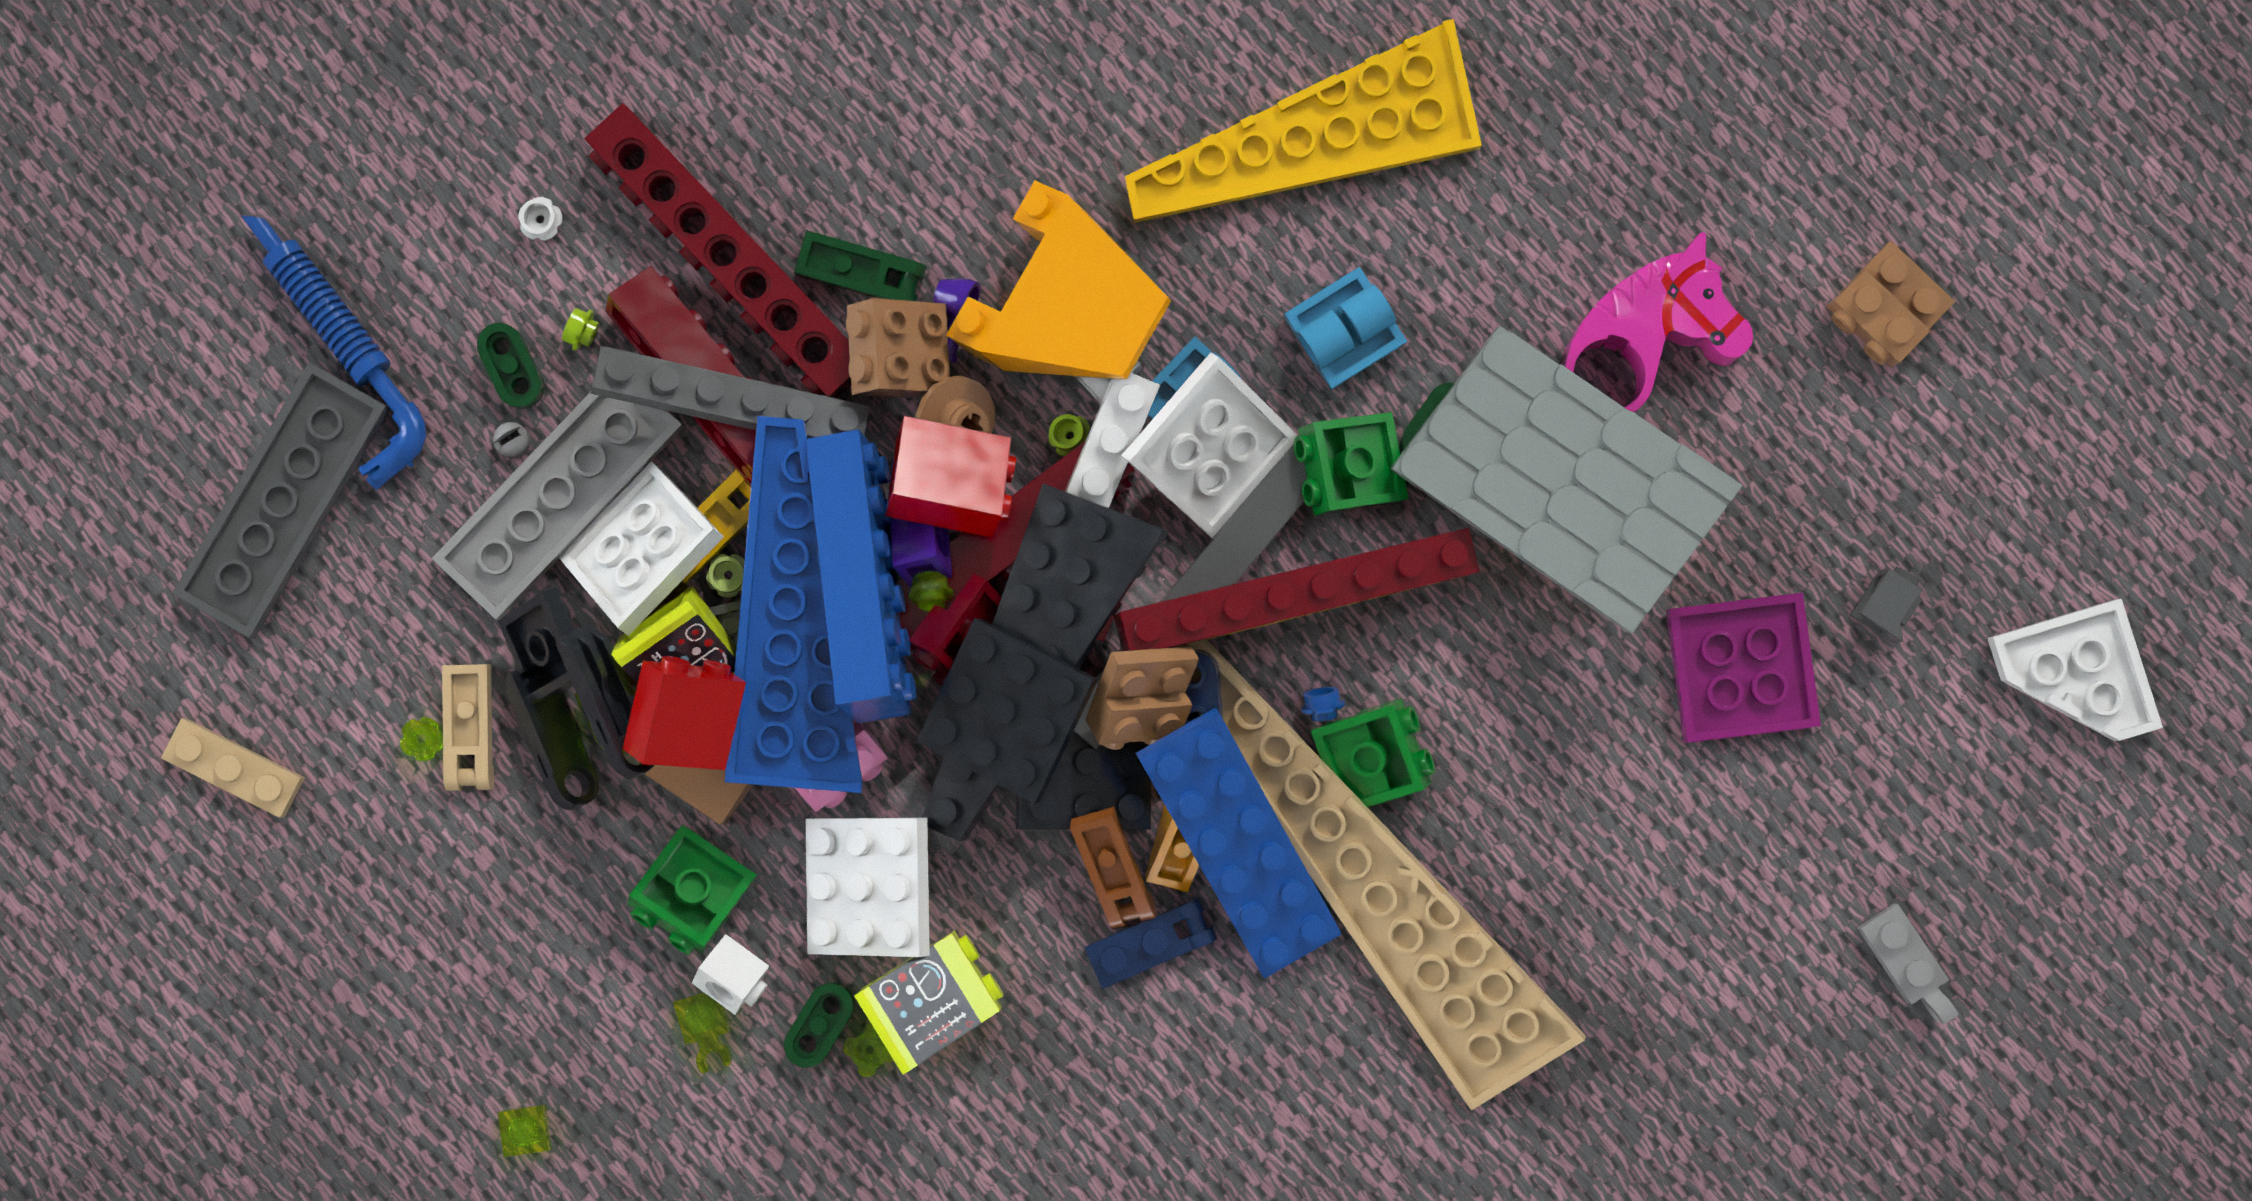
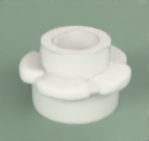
(528, 218)

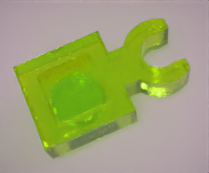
(702, 1022)

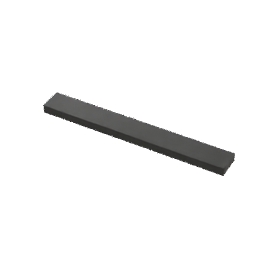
(1234, 545)

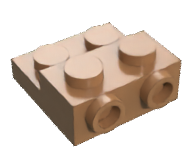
(1889, 305)
(1142, 696)

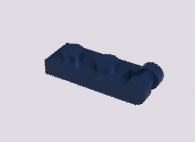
(1149, 943)

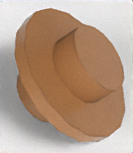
(958, 403)

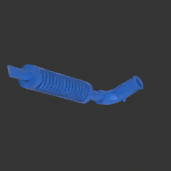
(348, 342)

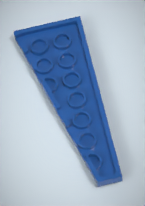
(788, 713)

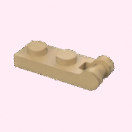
(467, 726)

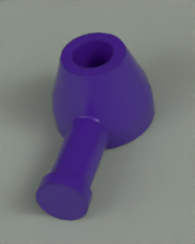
(954, 294)

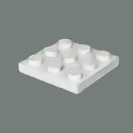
(1210, 445)
(640, 548)
(867, 886)

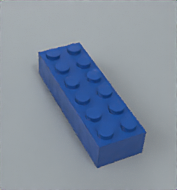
(859, 578)

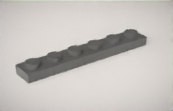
(718, 395)

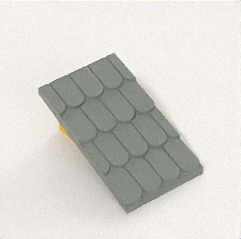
(1566, 478)

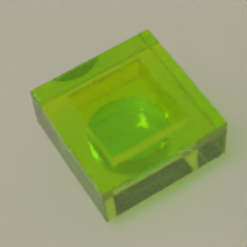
(524, 1130)

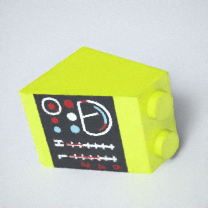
(680, 630)
(930, 1001)

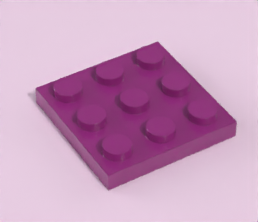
(1743, 667)

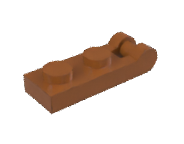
(1112, 867)

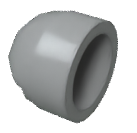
(514, 446)

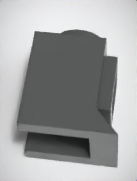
(1888, 603)

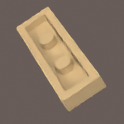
(232, 767)

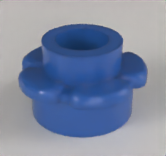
(1322, 703)

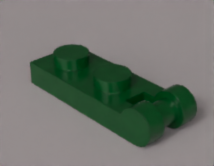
(857, 268)

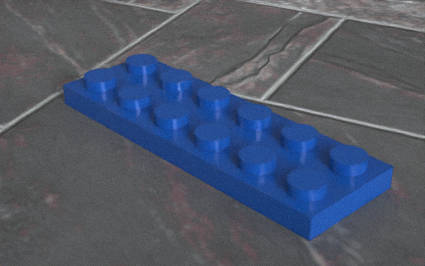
(1239, 842)

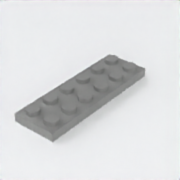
(553, 498)

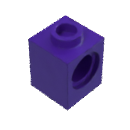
(920, 549)

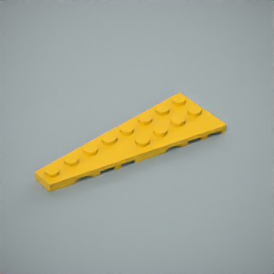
(1368, 119)

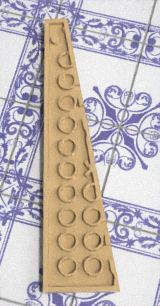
(1440, 965)

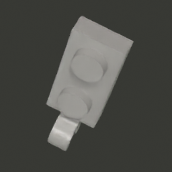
(1908, 961)

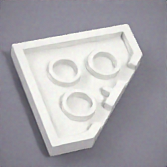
(2082, 668)

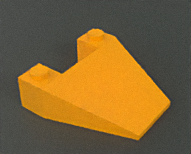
(1076, 305)

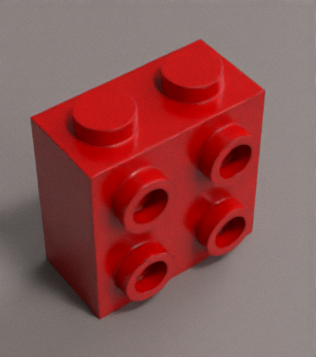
(684, 714)

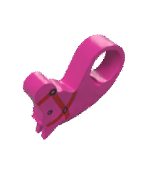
(1663, 301)

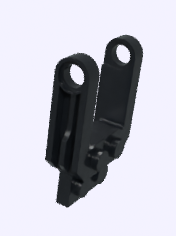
(553, 659)

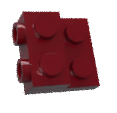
(944, 630)

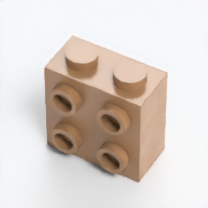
(896, 347)

